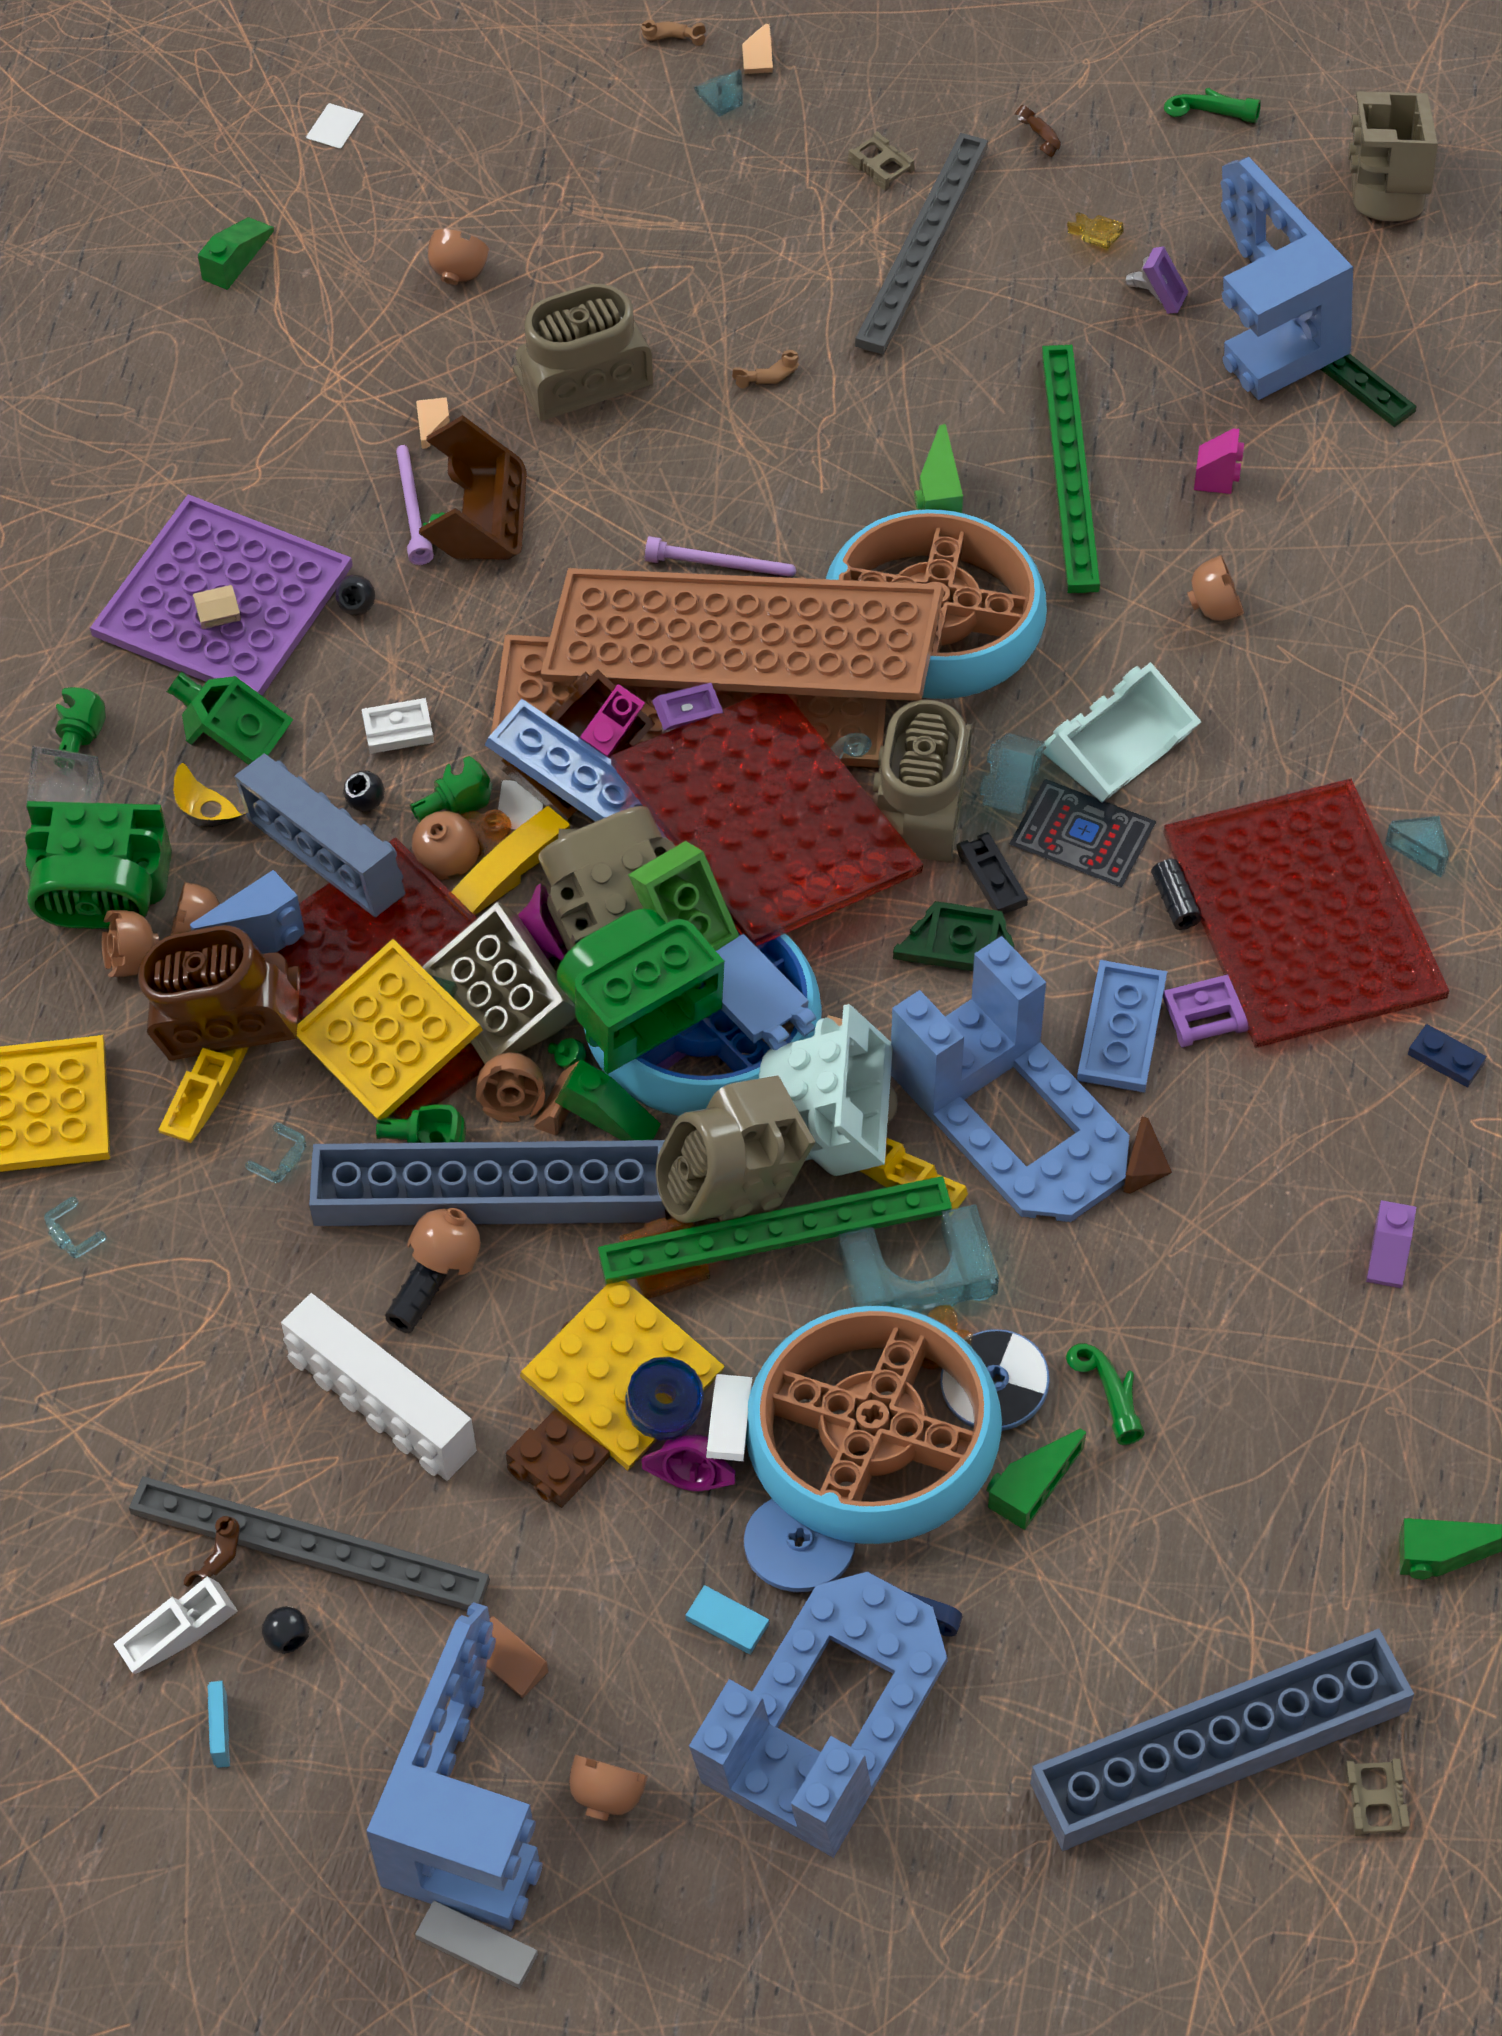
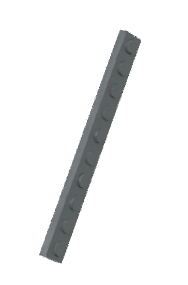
(921, 244)
(312, 1544)

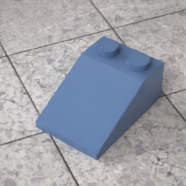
(263, 910)

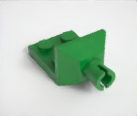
(230, 715)

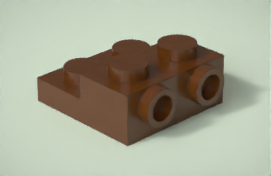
(556, 1458)

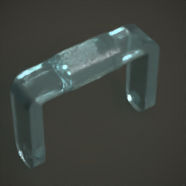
(289, 1159)
(61, 1237)

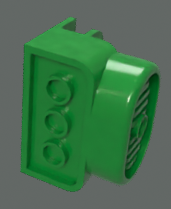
(95, 860)
(640, 983)

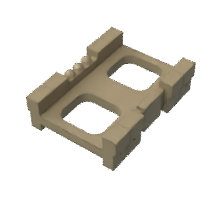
(873, 166)
(1389, 1797)

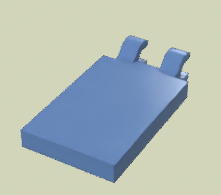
(760, 996)

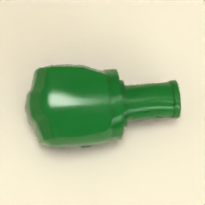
(82, 720)
(456, 792)
(425, 1125)

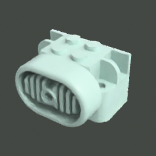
(839, 1089)

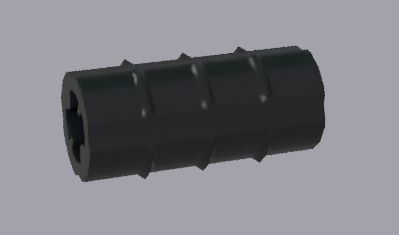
(1176, 894)
(414, 1298)

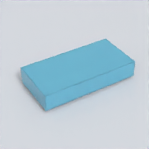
(727, 1619)
(218, 1724)

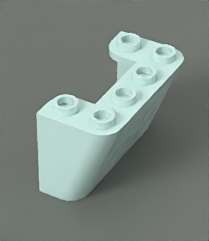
(1122, 733)

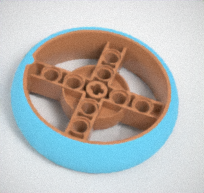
(964, 607)
(873, 1424)

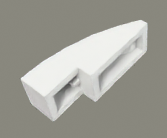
(729, 1417)
(175, 1625)

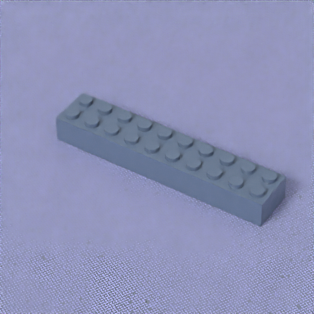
(486, 1181)
(1220, 1739)

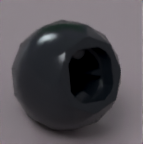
(355, 595)
(364, 791)
(285, 1629)

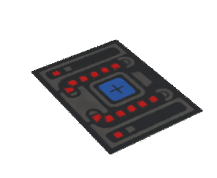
(1083, 833)

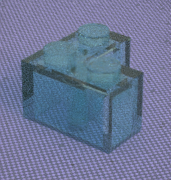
(1013, 766)

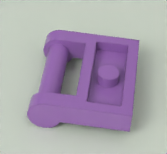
(1202, 1001)

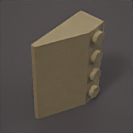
(503, 983)

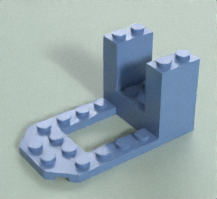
(1288, 296)
(1000, 1028)
(784, 1779)
(442, 1834)

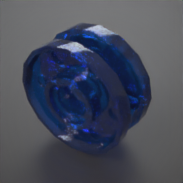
(669, 1377)

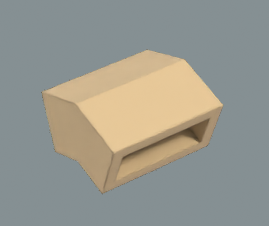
(217, 607)

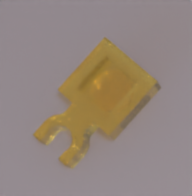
(1097, 231)

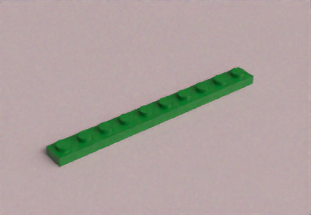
(1070, 469)
(773, 1230)

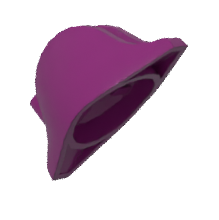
(541, 925)
(686, 1466)

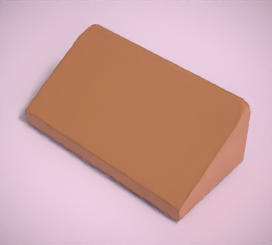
(552, 1114)
(515, 1661)

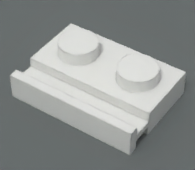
(397, 725)

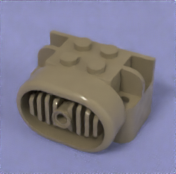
(1392, 154)
(581, 351)
(924, 776)
(592, 870)
(733, 1154)

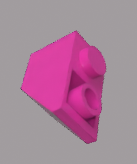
(1217, 463)
(612, 721)

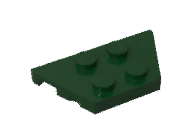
(952, 935)

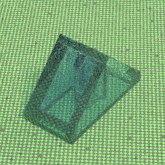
(722, 92)
(1420, 841)

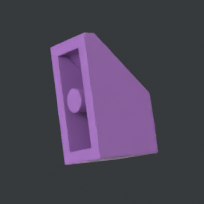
(1391, 1244)

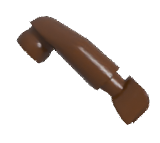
(1041, 128)
(224, 1549)

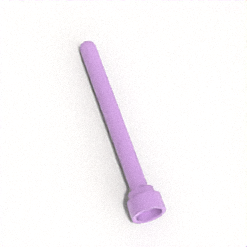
(419, 548)
(659, 550)

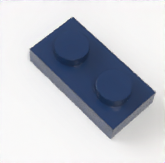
(1447, 1055)

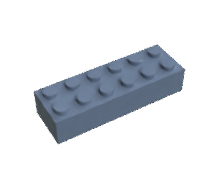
(320, 834)

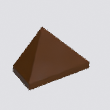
(1146, 1160)

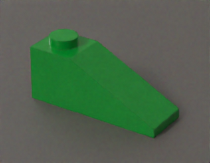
(231, 251)
(606, 1104)
(1032, 1479)
(1442, 1546)

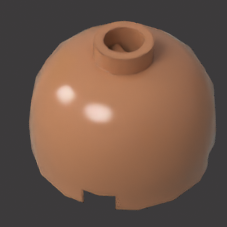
(456, 257)
(1215, 591)
(445, 844)
(192, 905)
(126, 942)
(510, 1087)
(445, 1241)
(605, 1787)

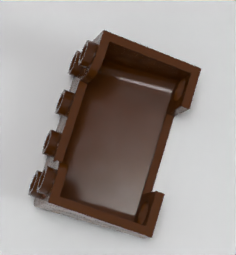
(575, 714)

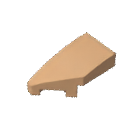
(758, 52)
(431, 416)

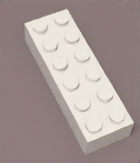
(378, 1387)

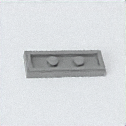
(476, 1944)

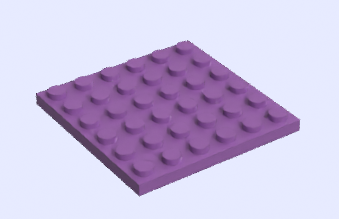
(203, 547)

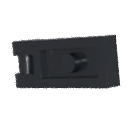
(992, 874)

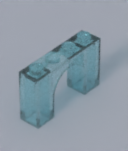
(967, 1277)

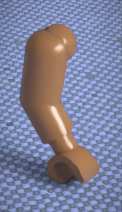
(656, 31)
(771, 375)

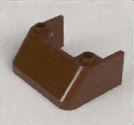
(492, 495)

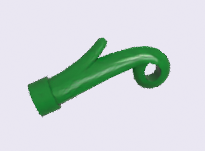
(1214, 102)
(1126, 1423)

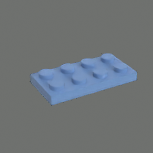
(1122, 1026)

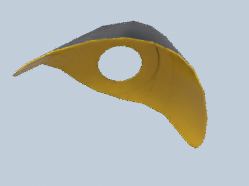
(191, 796)

